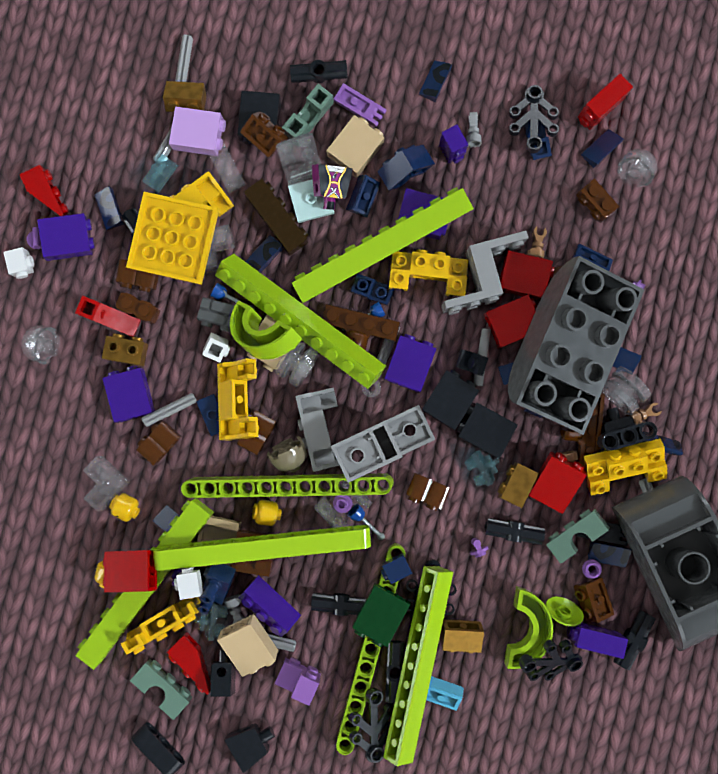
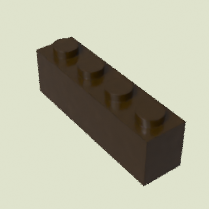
(276, 217)

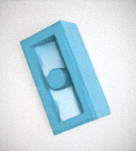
(444, 693)

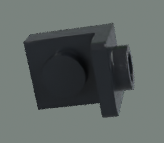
(472, 362)

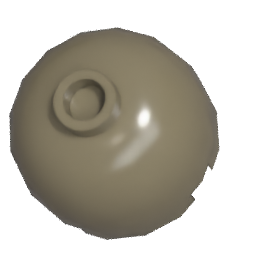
(288, 455)

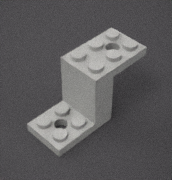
(484, 272)
(382, 443)

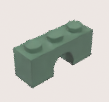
(316, 106)
(590, 524)
(175, 696)

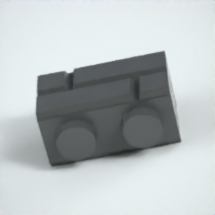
(215, 313)

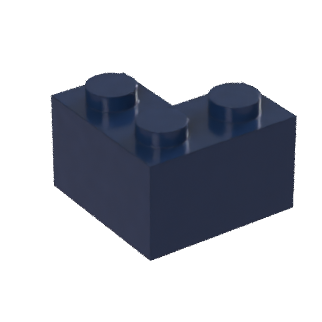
(405, 165)

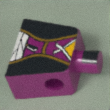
(330, 183)

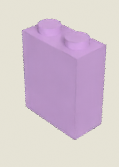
(197, 131)

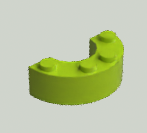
(264, 343)
(539, 628)

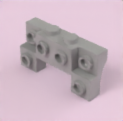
(315, 427)

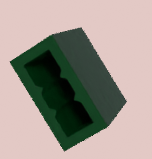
(380, 615)

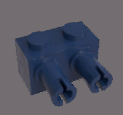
(215, 586)

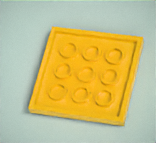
(172, 238)

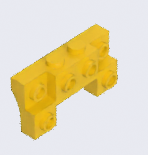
(206, 192)
(429, 267)
(234, 400)
(632, 460)
(160, 624)

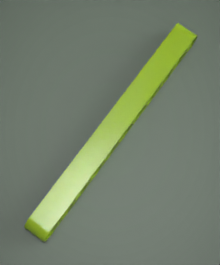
(277, 489)
(261, 547)
(362, 675)

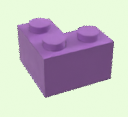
(299, 680)

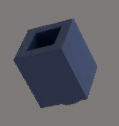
(395, 569)

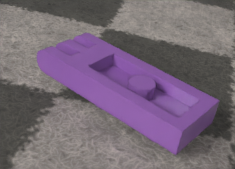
(359, 104)

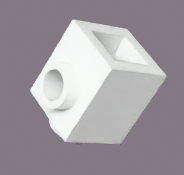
(19, 262)
(216, 347)
(188, 583)

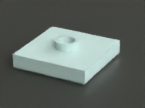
(305, 203)

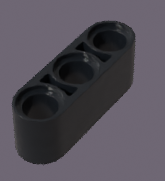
(636, 435)
(157, 749)

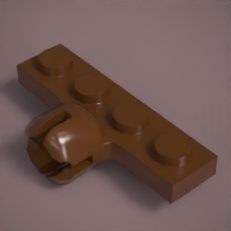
(361, 326)
(588, 441)

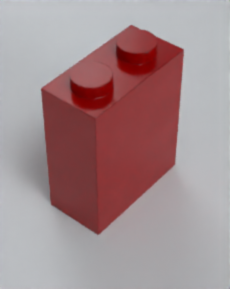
(604, 102)
(525, 274)
(511, 320)
(557, 481)
(129, 571)

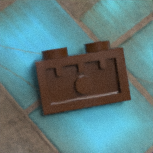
(263, 133)
(597, 200)
(594, 600)

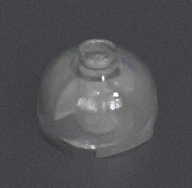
(637, 167)
(40, 344)

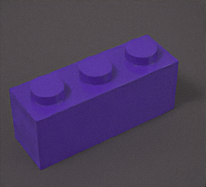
(269, 606)

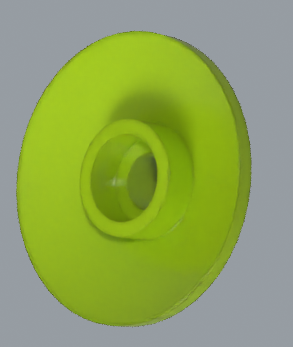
(564, 611)

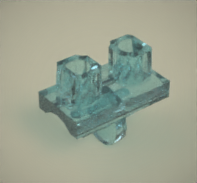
(160, 173)
(485, 476)
(212, 629)

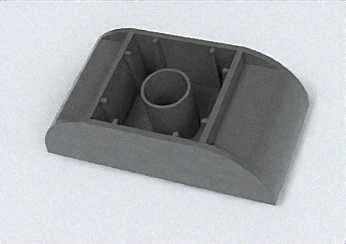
(573, 343)
(677, 552)

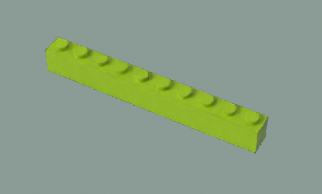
(383, 245)
(307, 324)
(129, 604)
(418, 665)

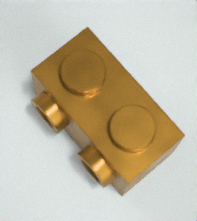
(184, 95)
(125, 350)
(517, 485)
(461, 636)

